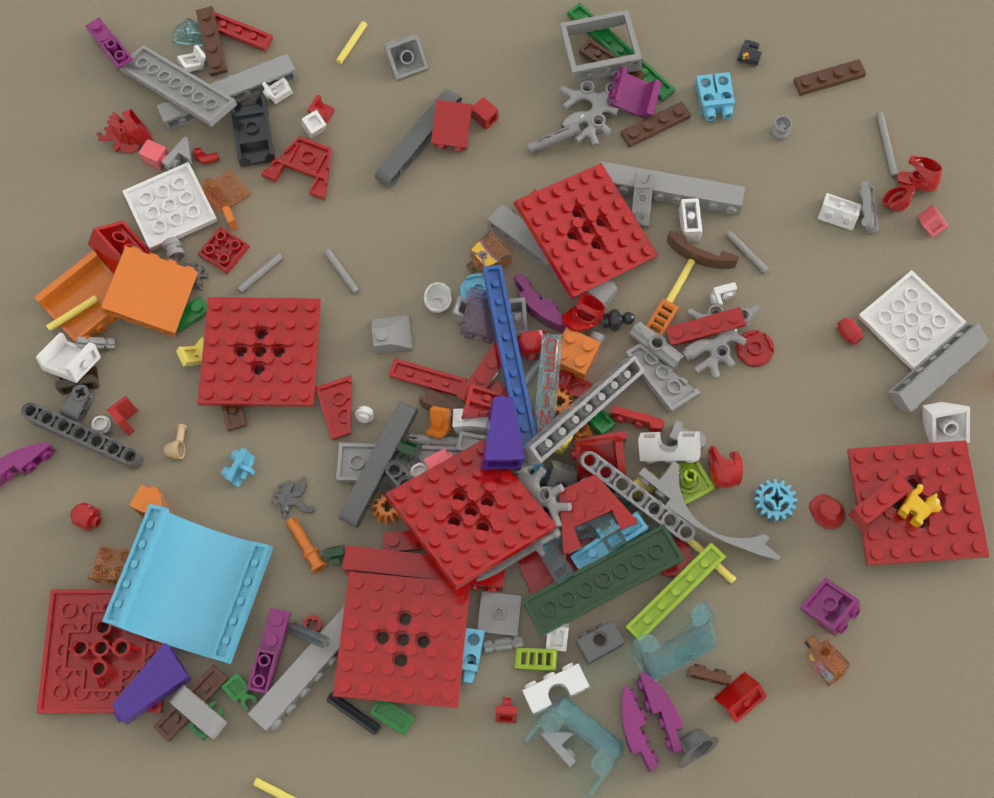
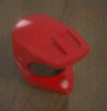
(925, 177)
(585, 314)
(725, 472)

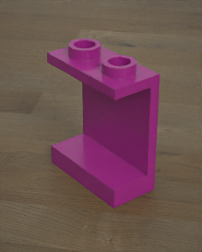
(634, 94)

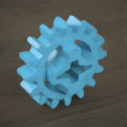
(785, 499)

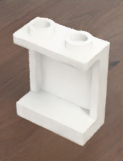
(66, 359)

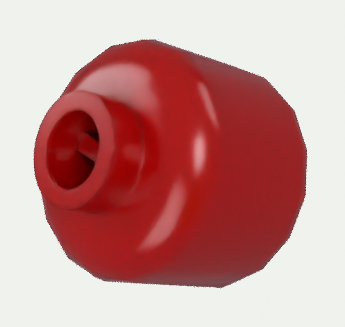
(85, 516)

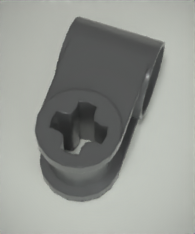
(78, 405)

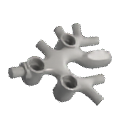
(594, 116)
(716, 345)
(543, 495)

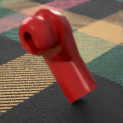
(203, 157)

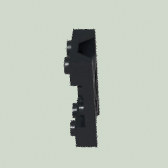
(253, 132)

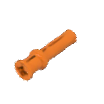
(310, 552)

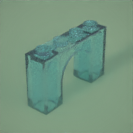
(601, 528)

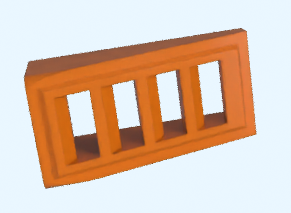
(666, 309)

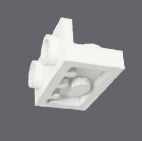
(839, 211)

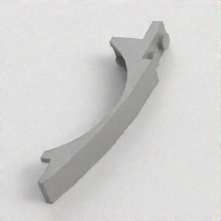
(669, 487)

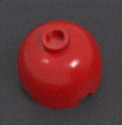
(530, 343)

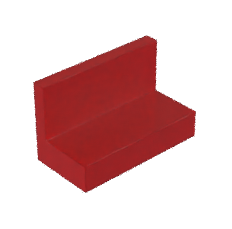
(121, 412)
(741, 696)

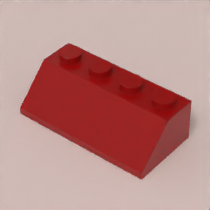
(110, 241)

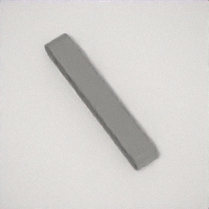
(646, 498)

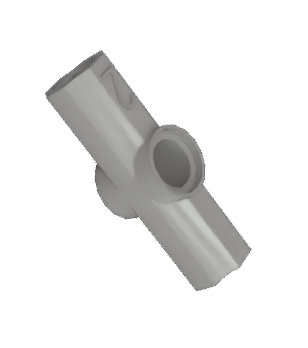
(647, 337)

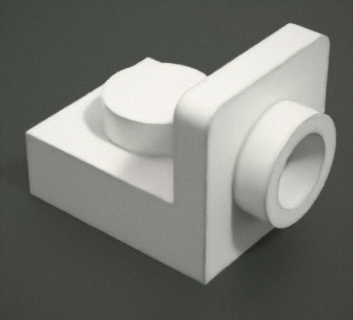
(723, 292)
(558, 639)

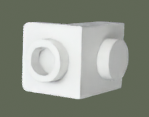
(192, 61)
(277, 91)

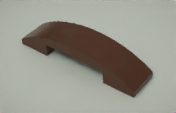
(701, 257)

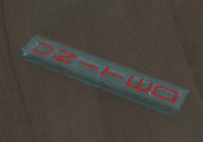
(548, 380)

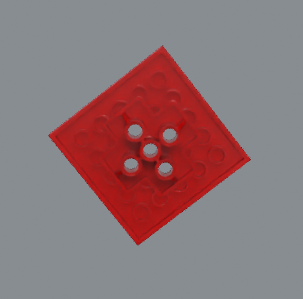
(585, 230)
(236, 327)
(942, 469)
(469, 515)
(376, 608)
(71, 679)

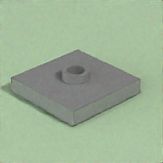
(499, 614)

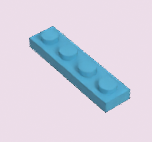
(597, 549)

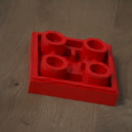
(223, 250)

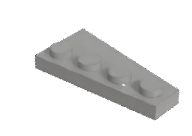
(661, 379)

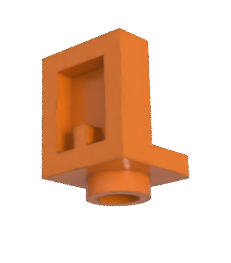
(440, 422)

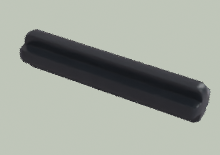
(354, 713)

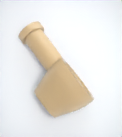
(176, 448)

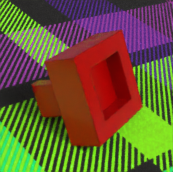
(506, 713)

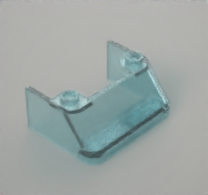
(568, 713)

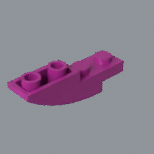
(108, 43)
(542, 310)
(24, 460)
(270, 651)
(659, 703)
(632, 720)

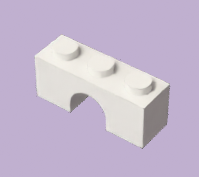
(653, 450)
(570, 679)

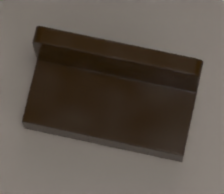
(90, 380)

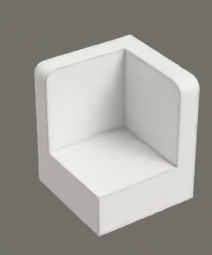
(313, 124)

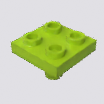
(693, 481)

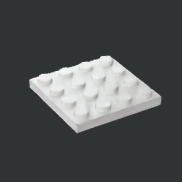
(169, 205)
(911, 320)

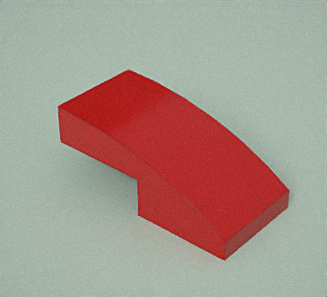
(573, 384)

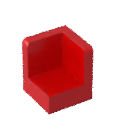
(323, 109)
(485, 113)

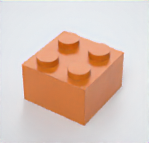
(578, 353)

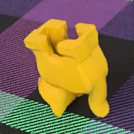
(917, 507)

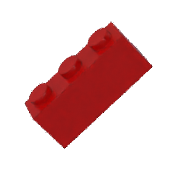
(880, 501)

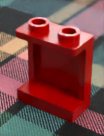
(451, 125)
(608, 448)

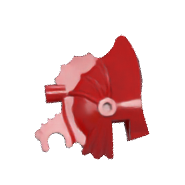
(126, 133)

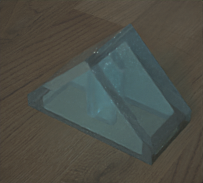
(187, 33)

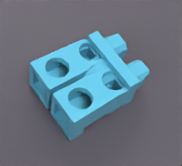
(715, 95)
(472, 654)

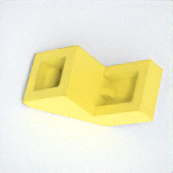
(191, 354)

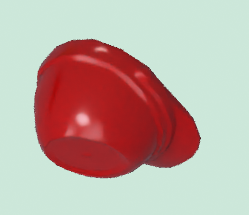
(898, 198)
(827, 511)

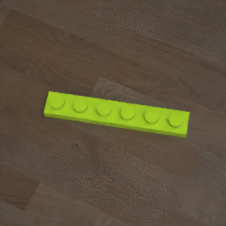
(676, 591)

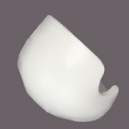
(437, 297)

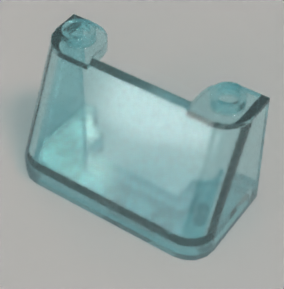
(677, 652)

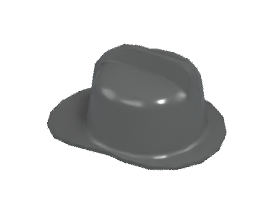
(695, 745)

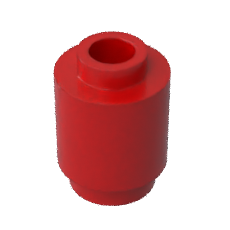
(850, 331)

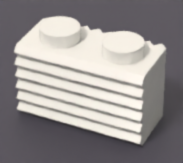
(690, 219)

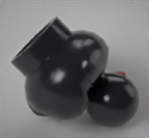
(614, 319)

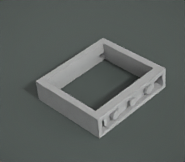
(605, 67)

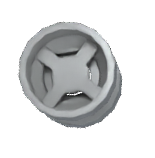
(781, 127)
(173, 249)

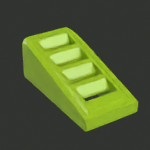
(543, 667)

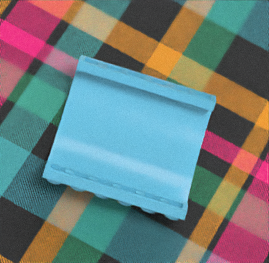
(188, 585)

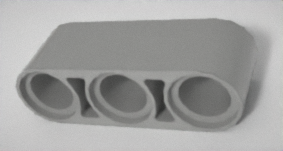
(198, 712)

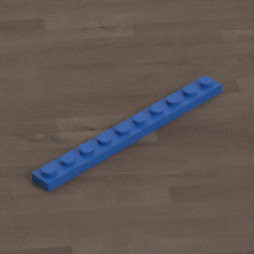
(508, 349)

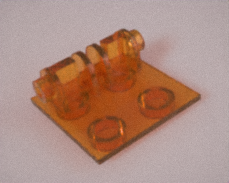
(225, 190)
(108, 564)

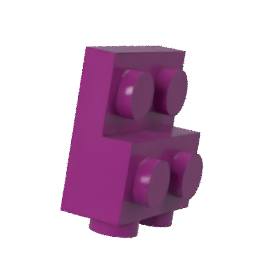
(831, 607)

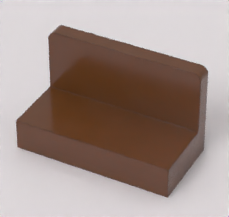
(433, 398)

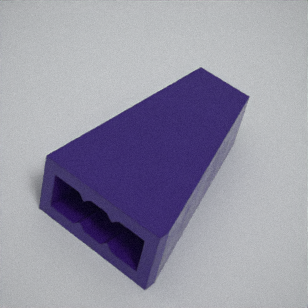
(502, 438)
(152, 684)

